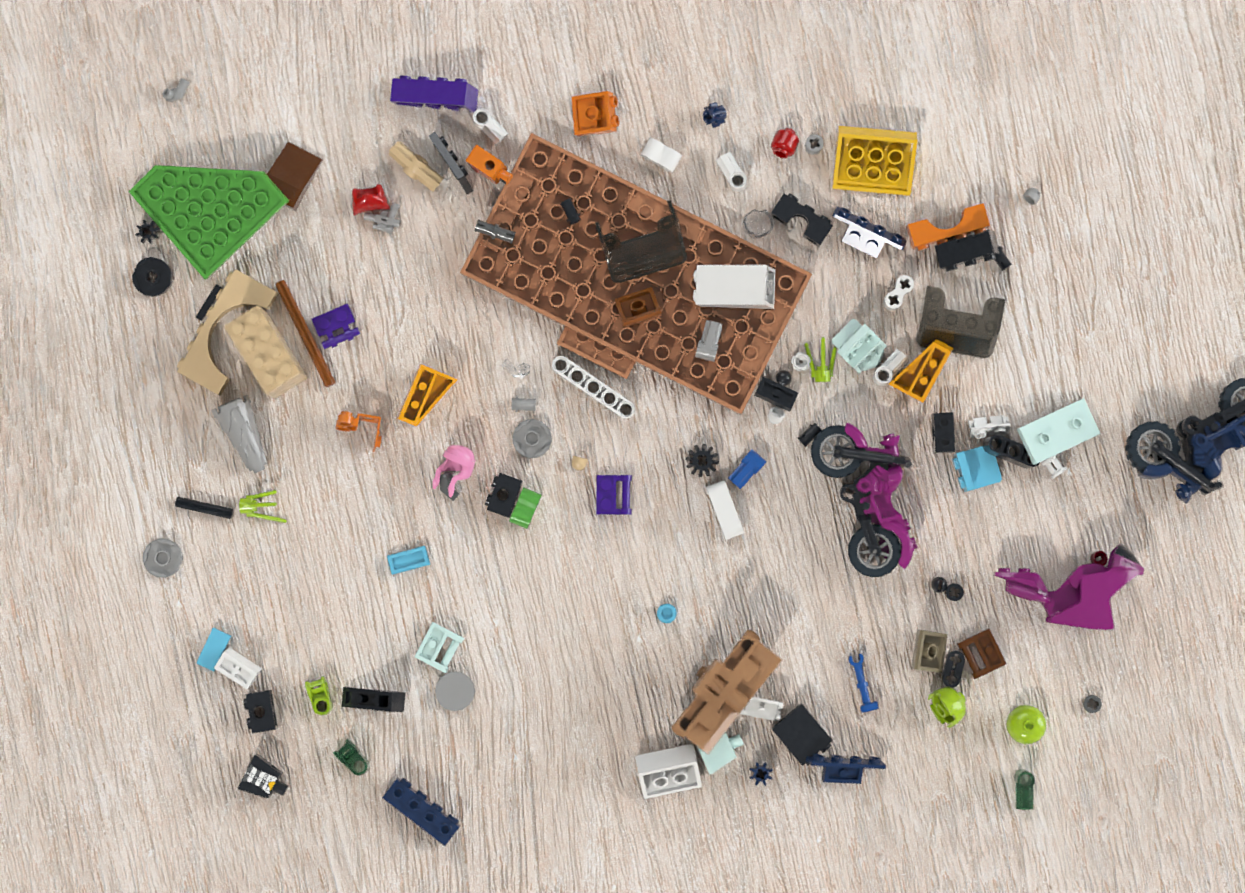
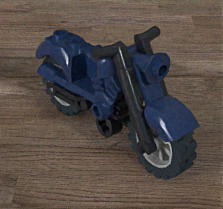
(1200, 444)

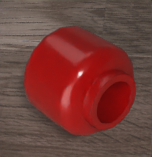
(785, 143)

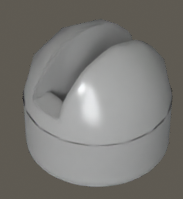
(1032, 196)

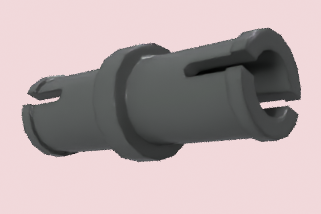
(495, 231)

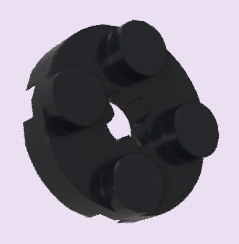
(141, 273)

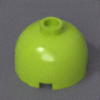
(948, 705)
(1026, 724)

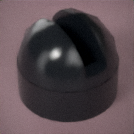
(935, 582)

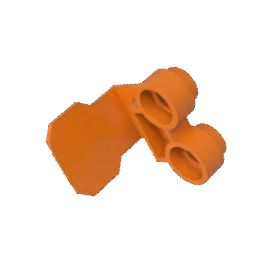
(347, 423)

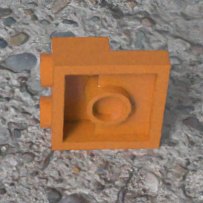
(594, 113)

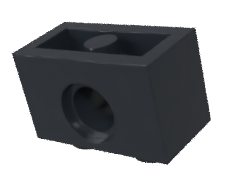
(943, 432)
(513, 487)
(265, 700)

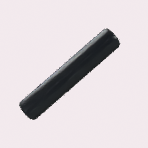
(204, 507)

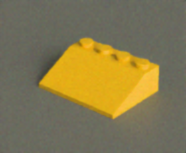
(874, 160)

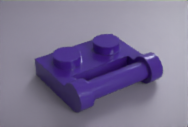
(607, 495)

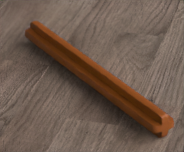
(305, 333)

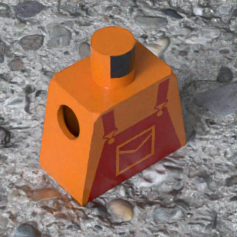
(488, 166)

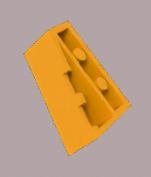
(923, 371)
(423, 394)

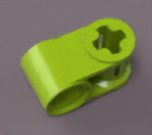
(319, 694)

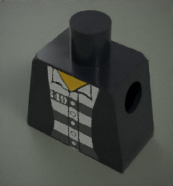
(262, 778)

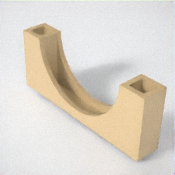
(238, 292)

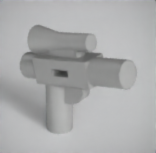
(385, 220)

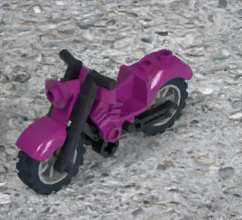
(871, 496)

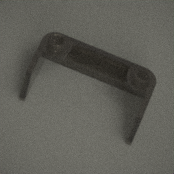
(644, 253)

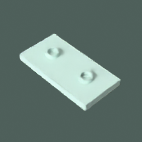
(1058, 431)

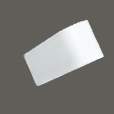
(725, 510)

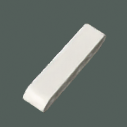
(586, 380)

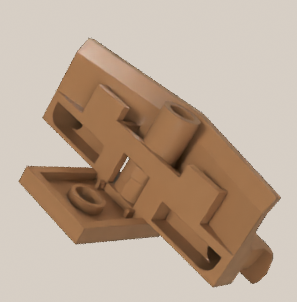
(725, 691)

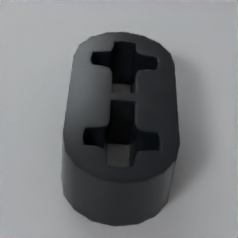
(957, 670)

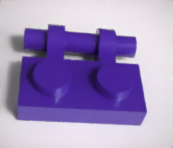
(333, 320)

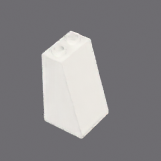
(735, 286)

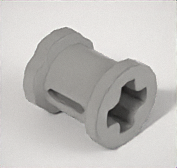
(812, 138)

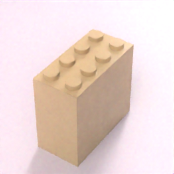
(266, 352)

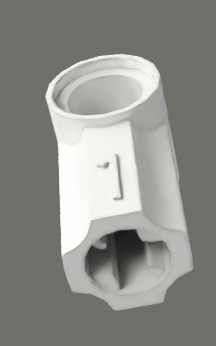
(491, 127)
(731, 171)
(891, 367)

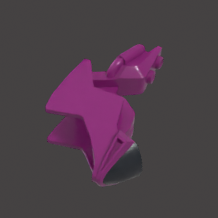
(1083, 596)

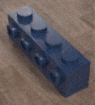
(421, 811)

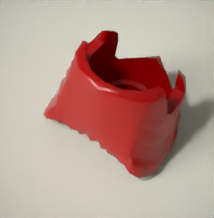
(369, 199)

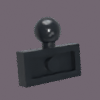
(777, 392)

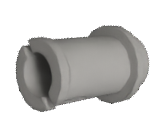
(523, 404)

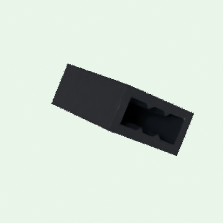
(802, 734)

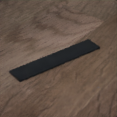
(209, 301)

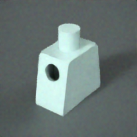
(721, 753)

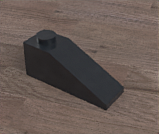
(373, 699)

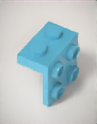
(976, 469)

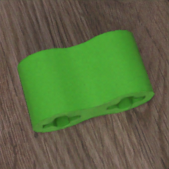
(525, 508)

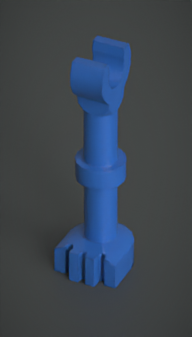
(862, 685)

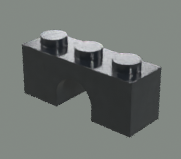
(817, 226)

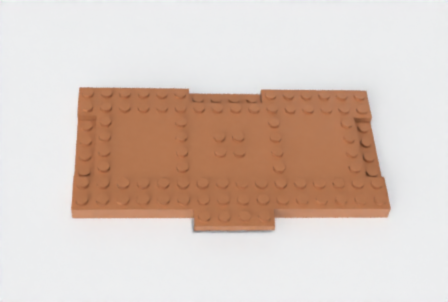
(565, 276)

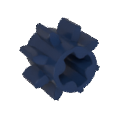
(714, 114)
(766, 775)

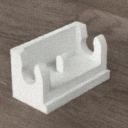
(237, 668)
(763, 709)

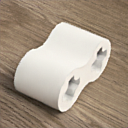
(661, 155)
(898, 292)

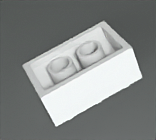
(668, 771)

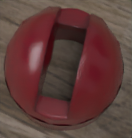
(1103, 556)

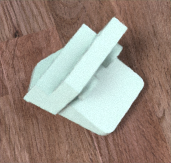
(859, 346)

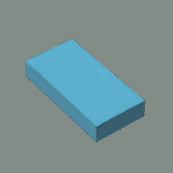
(408, 560)
(213, 649)

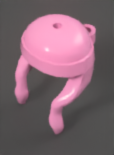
(457, 459)

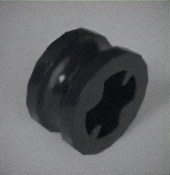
(955, 586)

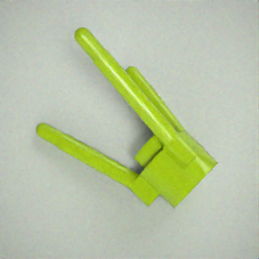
(821, 373)
(249, 506)

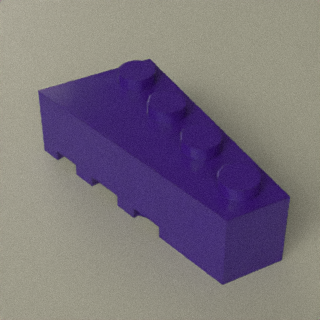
(434, 93)

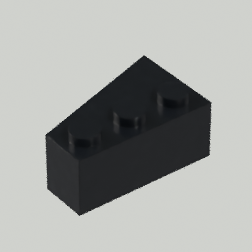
(967, 250)

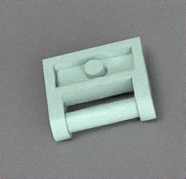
(434, 642)

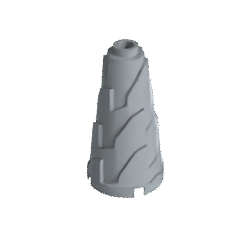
(239, 424)

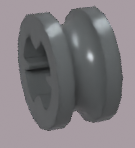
(1089, 709)

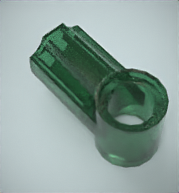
(1023, 792)

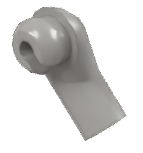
(176, 93)

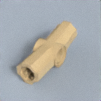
(415, 166)

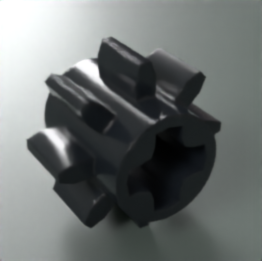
(142, 228)

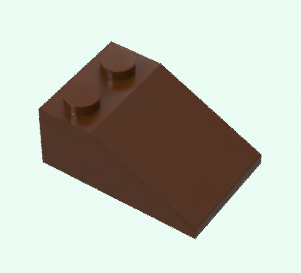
(294, 173)

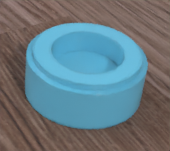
(666, 613)

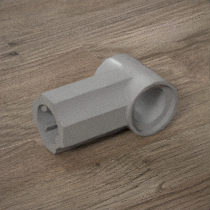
(708, 345)

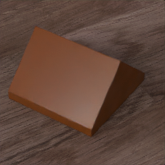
(638, 307)

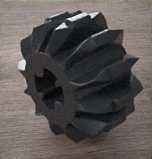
(708, 459)

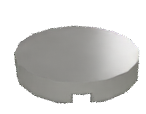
(532, 438)
(162, 558)
(455, 691)

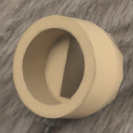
(579, 463)

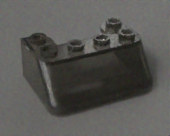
(965, 332)

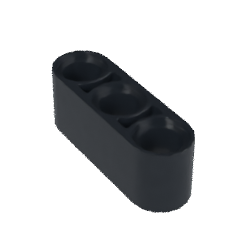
(1002, 451)

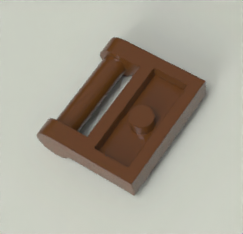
(987, 650)

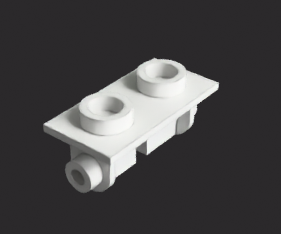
(998, 426)

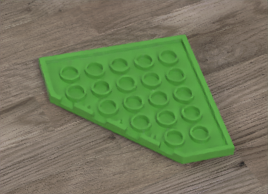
(208, 209)

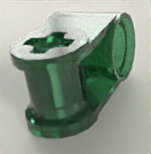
(351, 757)

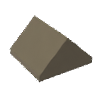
(929, 651)

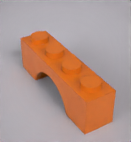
(924, 233)

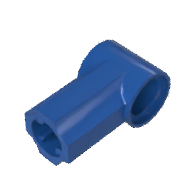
(749, 466)

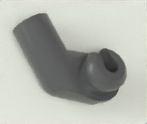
(445, 480)

